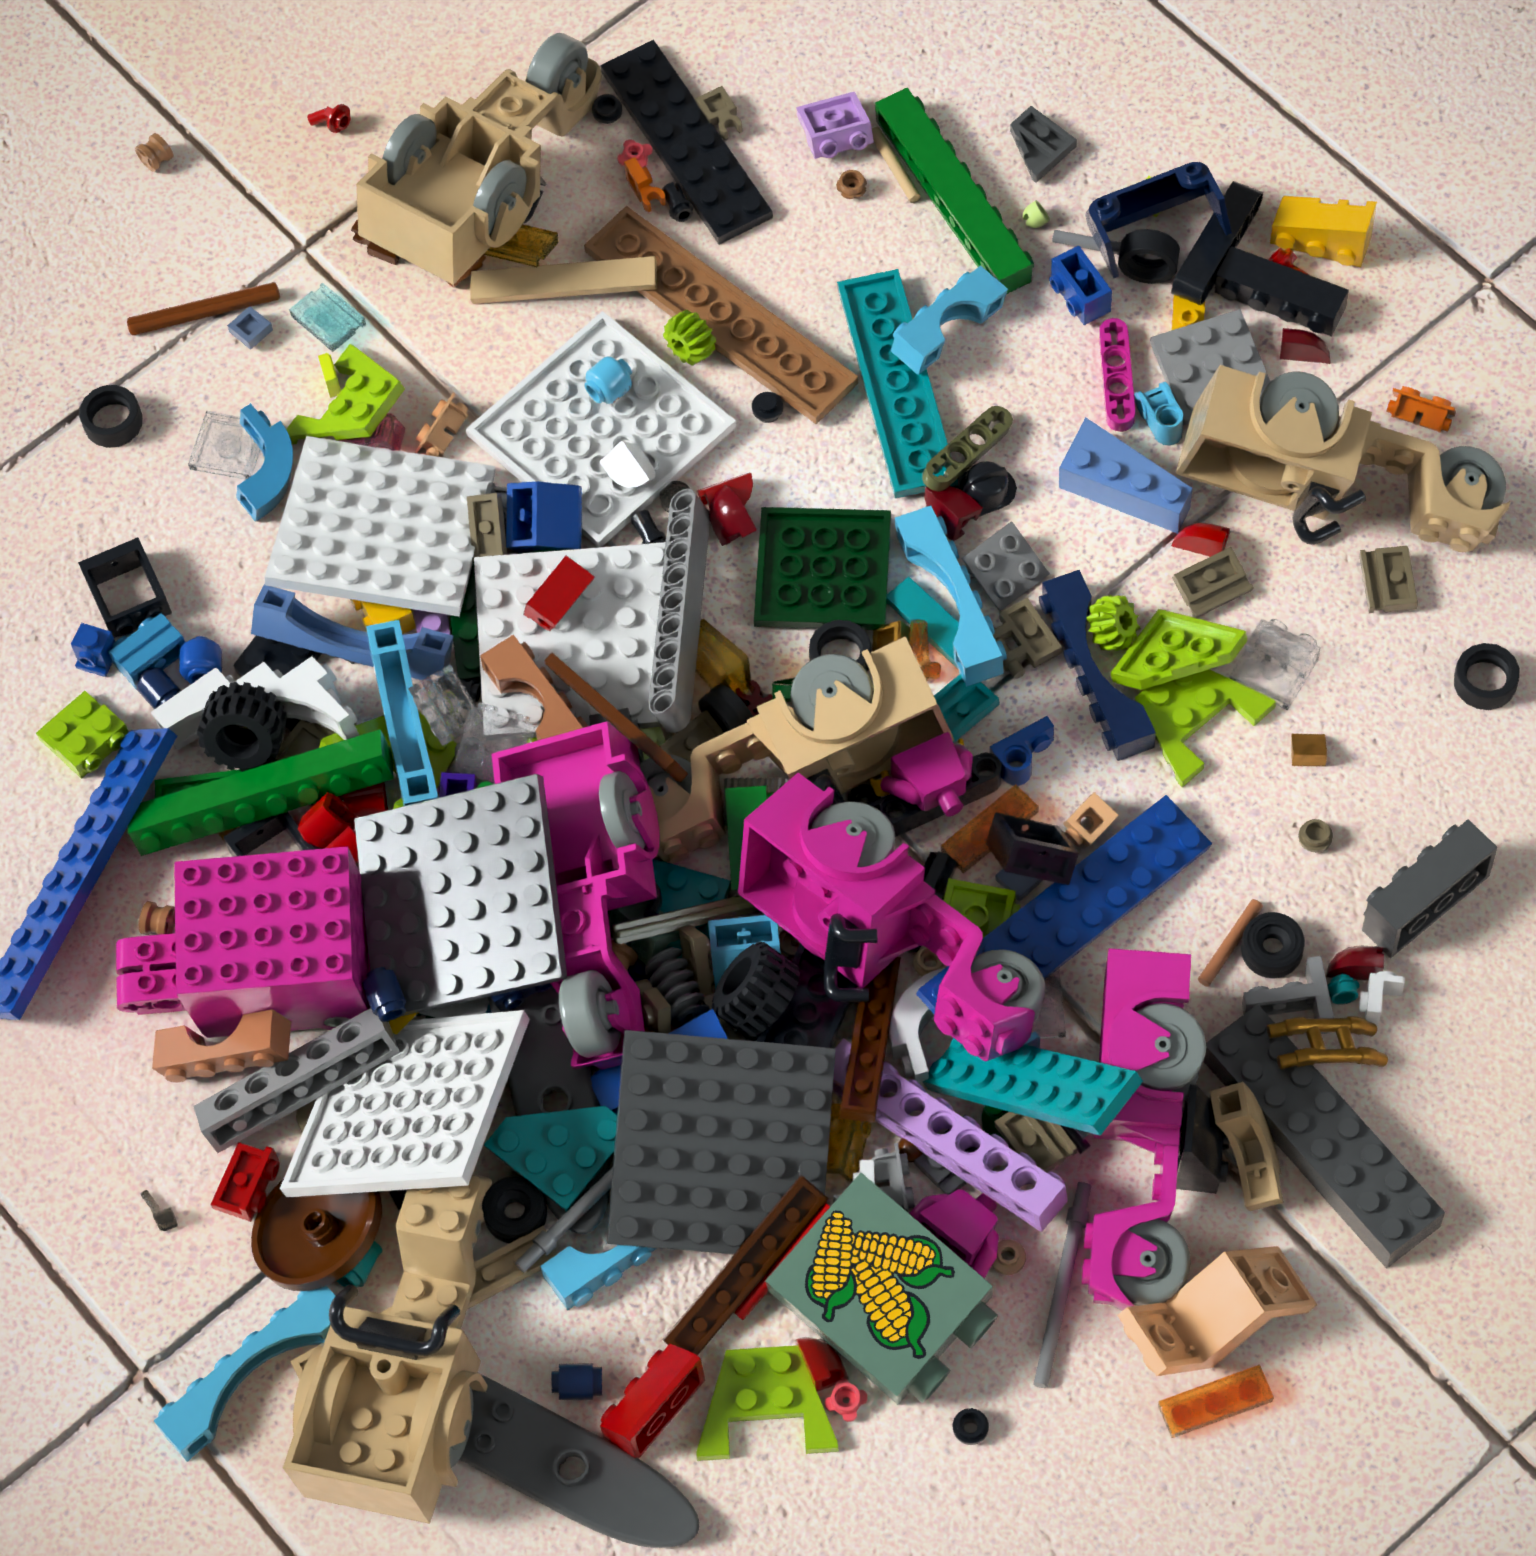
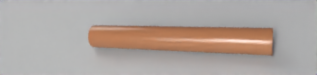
(1229, 943)

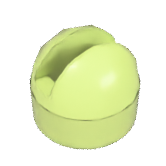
(1035, 215)

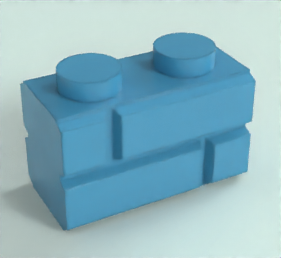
(150, 647)

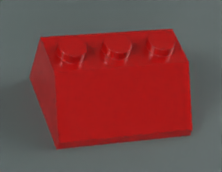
(653, 1400)

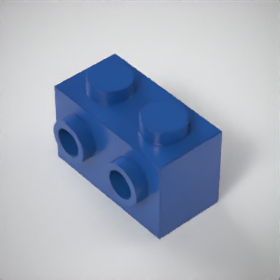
(1080, 285)

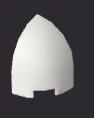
(628, 465)

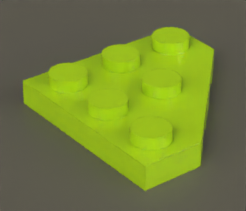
(1175, 648)

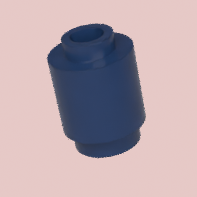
(156, 687)
(384, 994)
(577, 1381)

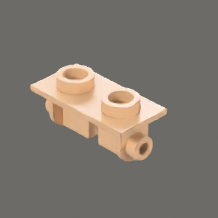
(448, 416)

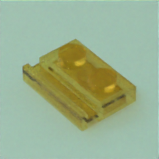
(526, 246)

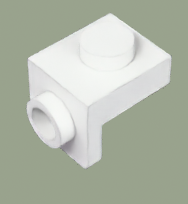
(1378, 985)

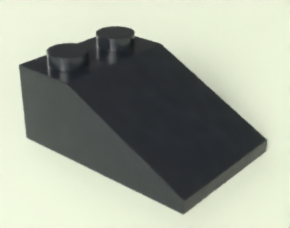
(1200, 1146)

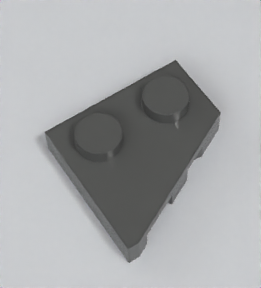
(1040, 142)

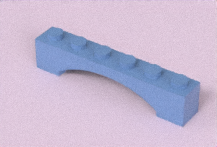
(286, 620)

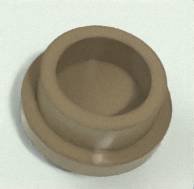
(1315, 835)

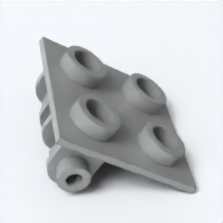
(1005, 566)

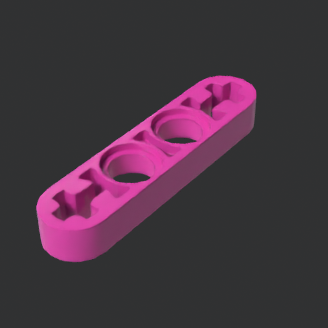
(1118, 374)

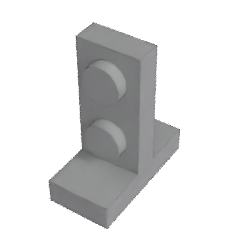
(1294, 995)

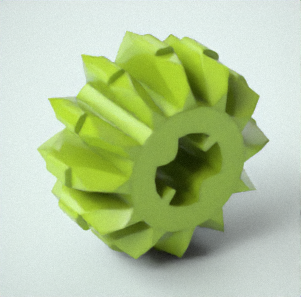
(689, 337)
(1113, 623)

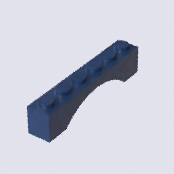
(1122, 719)

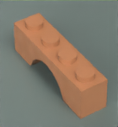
(513, 670)
(257, 1041)

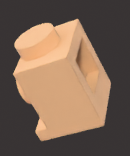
(1100, 815)

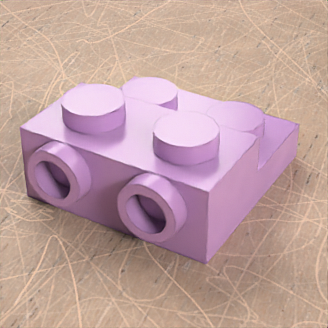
(835, 125)

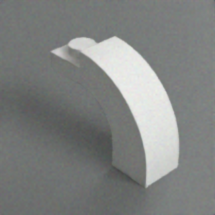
(906, 1028)

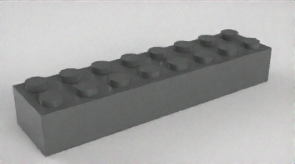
(1326, 1140)

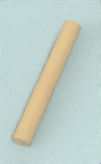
(895, 165)

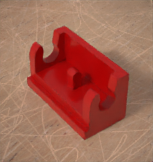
(558, 593)

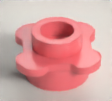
(632, 147)
(842, 1390)

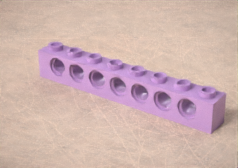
(1033, 1206)

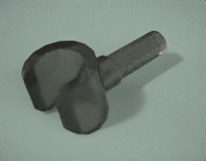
(164, 1218)

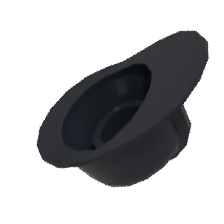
(988, 485)

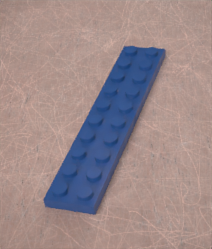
(79, 866)
(1099, 894)

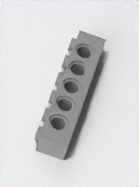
(295, 1082)

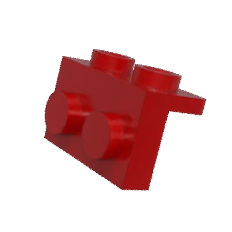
(245, 1181)

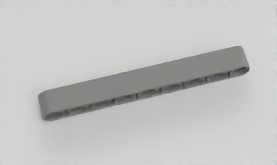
(679, 611)

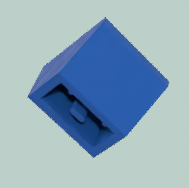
(543, 516)

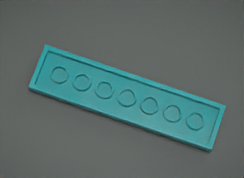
(897, 396)
(1037, 1085)

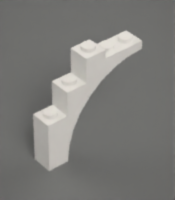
(304, 692)

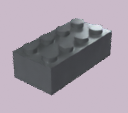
(1428, 887)

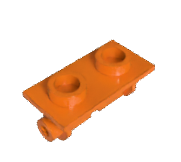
(1433, 411)

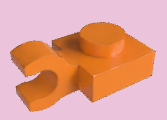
(639, 180)

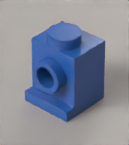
(92, 648)

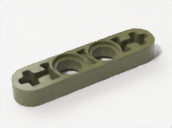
(965, 446)

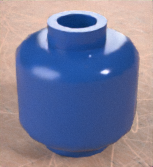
(198, 658)

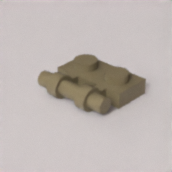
(1030, 634)

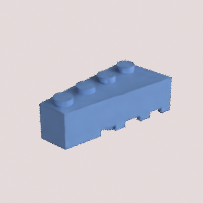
(1123, 479)

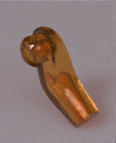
(920, 646)

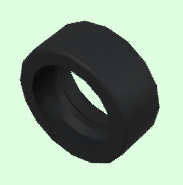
(1153, 243)
(101, 398)
(840, 630)
(1488, 654)

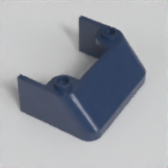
(1150, 198)

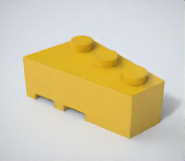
(1323, 229)

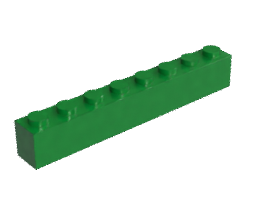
(953, 190)
(261, 792)

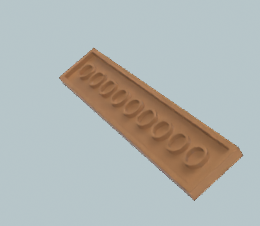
(742, 327)

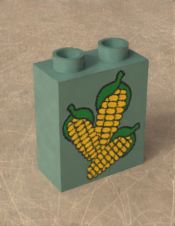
(883, 1291)

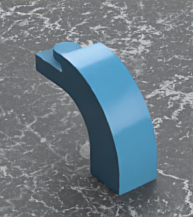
(270, 483)

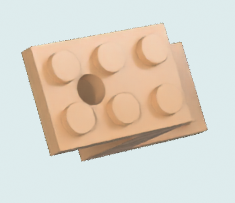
(1216, 1310)

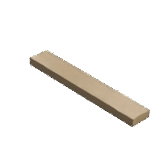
(563, 280)

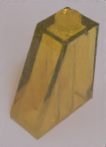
(721, 660)

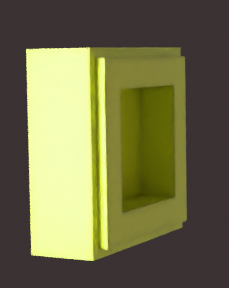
(329, 374)

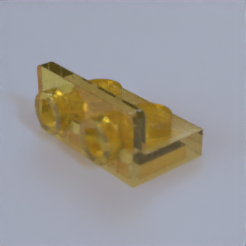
(846, 1144)

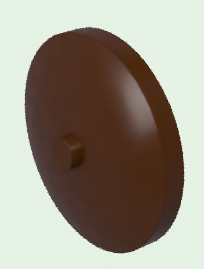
(313, 1238)

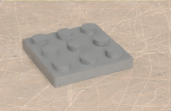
(1196, 350)

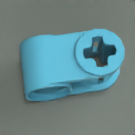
(1160, 408)

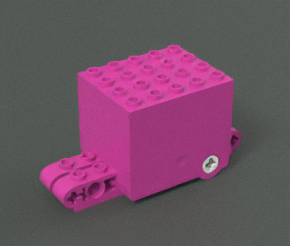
(254, 940)

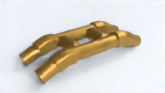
(1318, 1051)

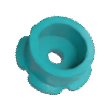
(1343, 989)

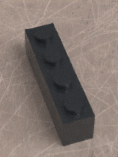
(1281, 291)

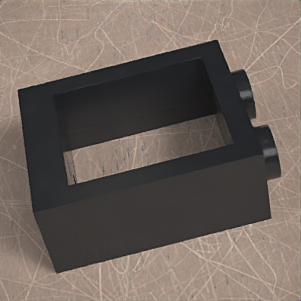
(113, 564)
(254, 834)
(1036, 853)

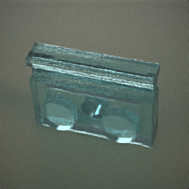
(327, 317)

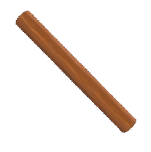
(203, 308)

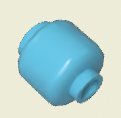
(608, 380)

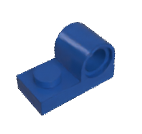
(1020, 747)

